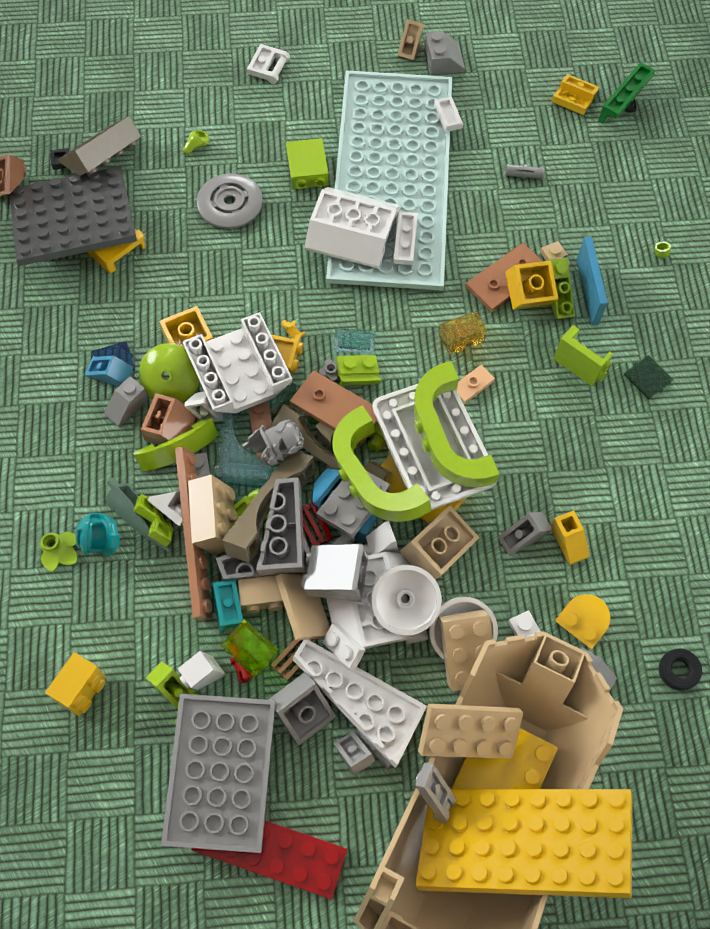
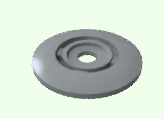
(240, 213)

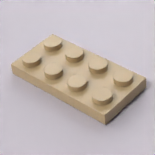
(470, 731)

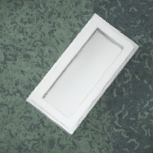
(448, 114)

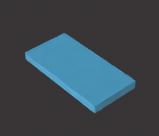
(591, 280)

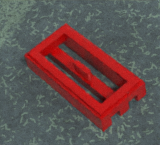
(305, 509)

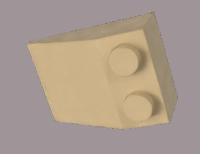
(440, 543)

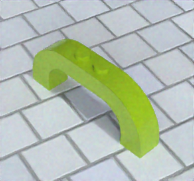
(456, 469)
(387, 506)

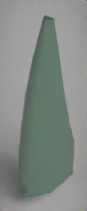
(122, 501)

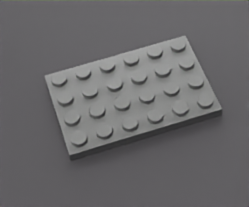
(219, 773)

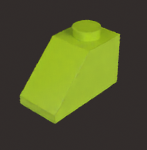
(168, 683)

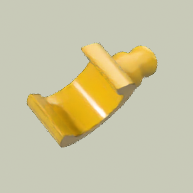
(291, 329)

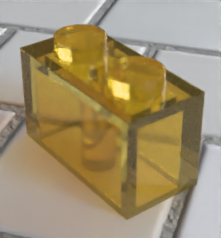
(462, 332)

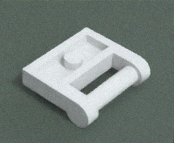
(262, 61)

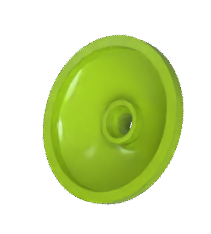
(172, 359)

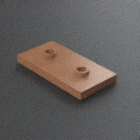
(491, 284)
(328, 401)

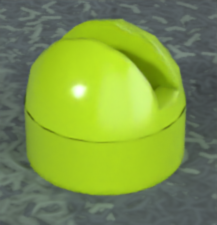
(662, 249)

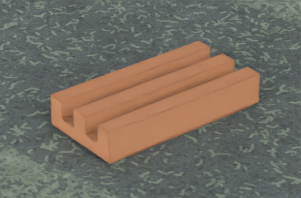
(275, 665)

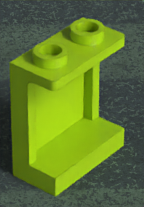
(307, 163)
(581, 359)

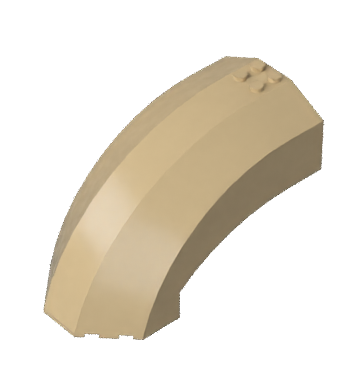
(561, 704)

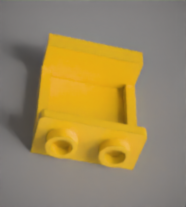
(108, 256)
(289, 350)

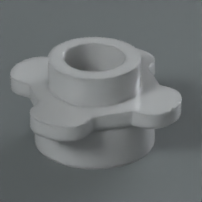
(332, 375)

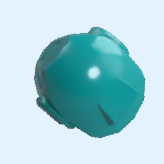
(97, 534)

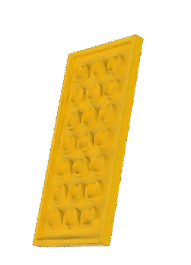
(531, 843)

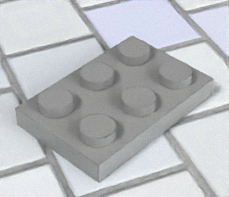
(345, 511)

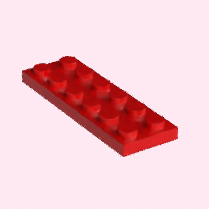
(290, 859)

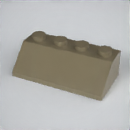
(101, 147)

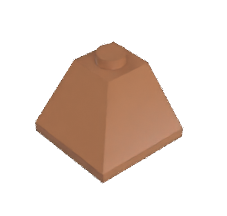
(11, 173)

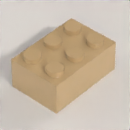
(211, 512)
(461, 643)

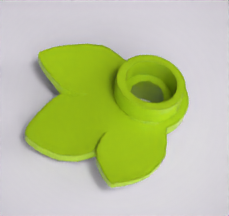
(61, 552)

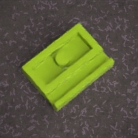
(358, 370)

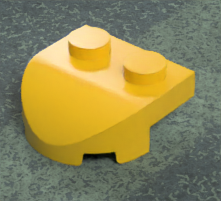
(585, 618)

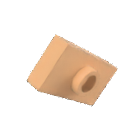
(474, 383)

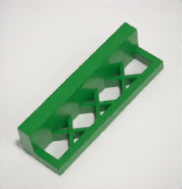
(626, 92)

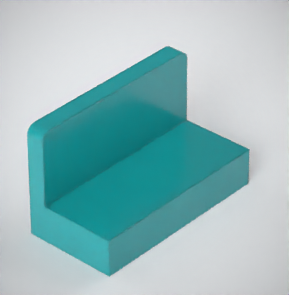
(226, 604)

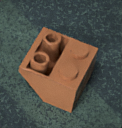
(166, 420)

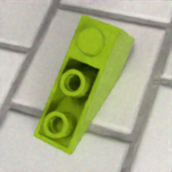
(564, 305)

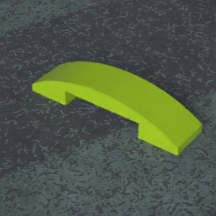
(164, 454)

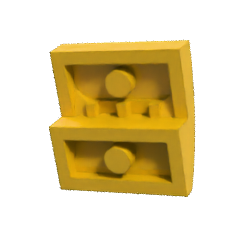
(575, 94)

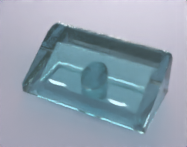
(354, 340)

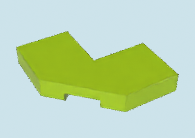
(160, 529)

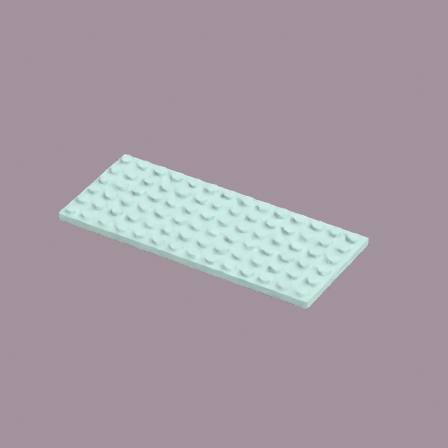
(399, 155)

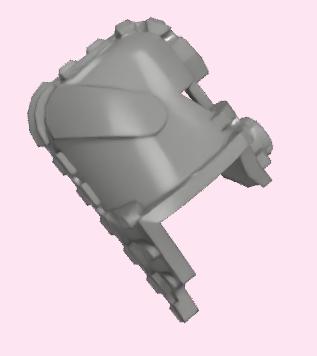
(276, 442)

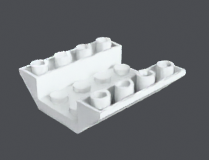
(350, 227)
(239, 366)
(359, 618)

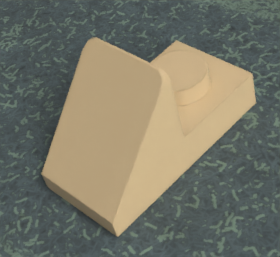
(410, 40)

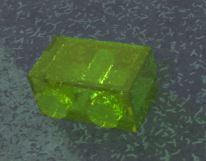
(249, 648)

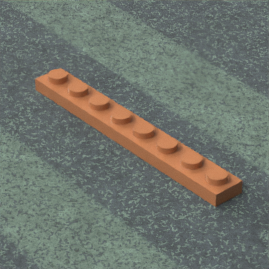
(195, 555)

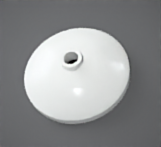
(456, 606)
(409, 616)

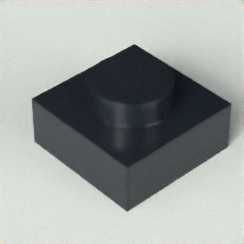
(55, 155)

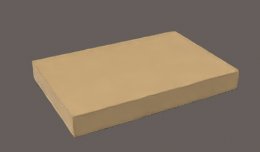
(304, 611)

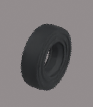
(690, 660)

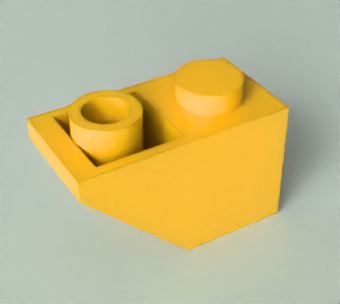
(570, 537)

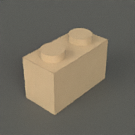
(260, 594)

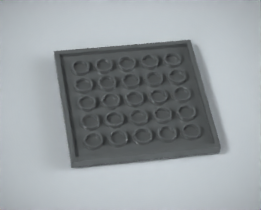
(70, 216)

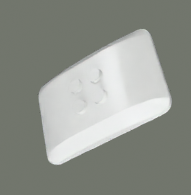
(396, 422)

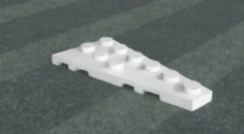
(373, 706)

